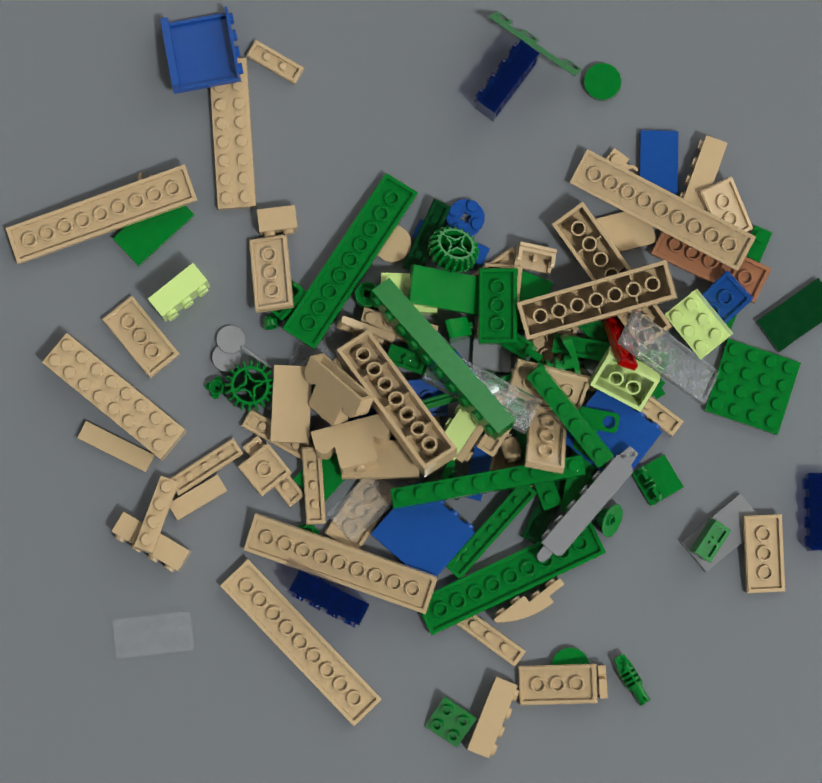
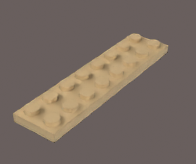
(233, 144)

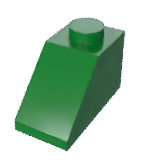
(458, 329)

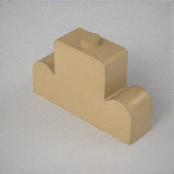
(335, 393)
(352, 443)

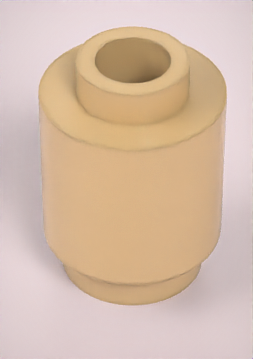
(511, 449)

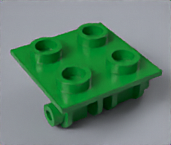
(657, 480)
(450, 722)

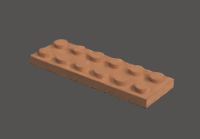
(677, 253)

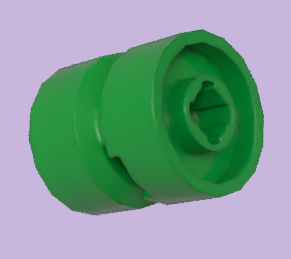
(363, 294)

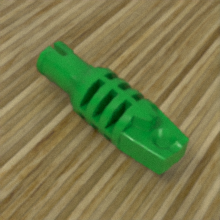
(631, 678)

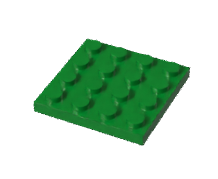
(752, 387)

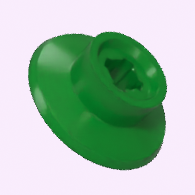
(610, 519)

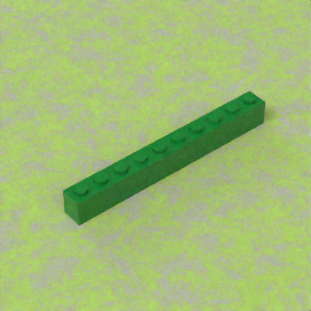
(441, 359)
(482, 483)

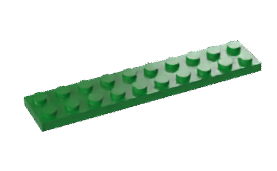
(350, 261)
(506, 580)

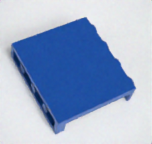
(202, 52)
(632, 428)
(424, 535)

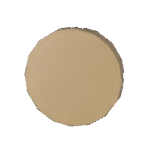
(396, 247)

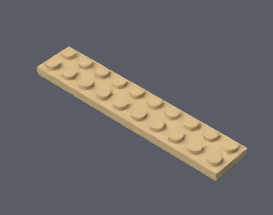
(663, 210)
(101, 214)
(340, 563)
(301, 642)

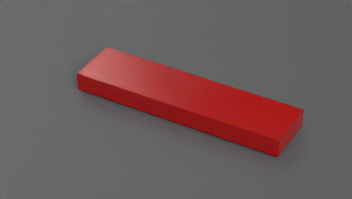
(614, 330)

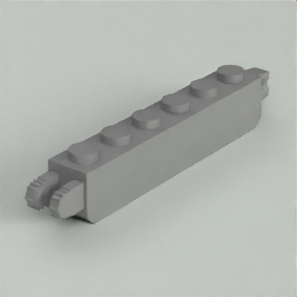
(588, 505)

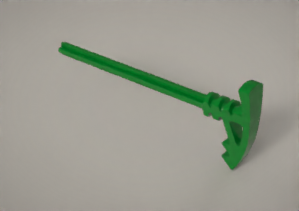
(567, 362)

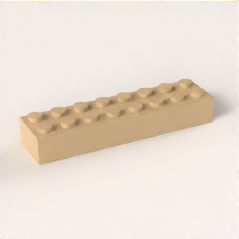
(599, 254)
(597, 300)
(114, 397)
(397, 403)

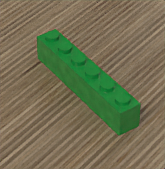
(569, 415)

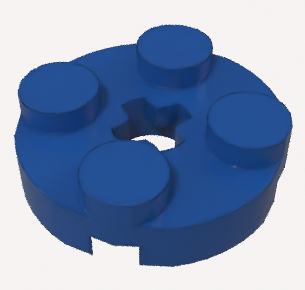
(470, 208)

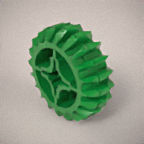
(453, 249)
(233, 390)

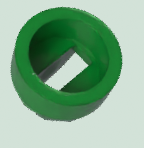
(270, 322)

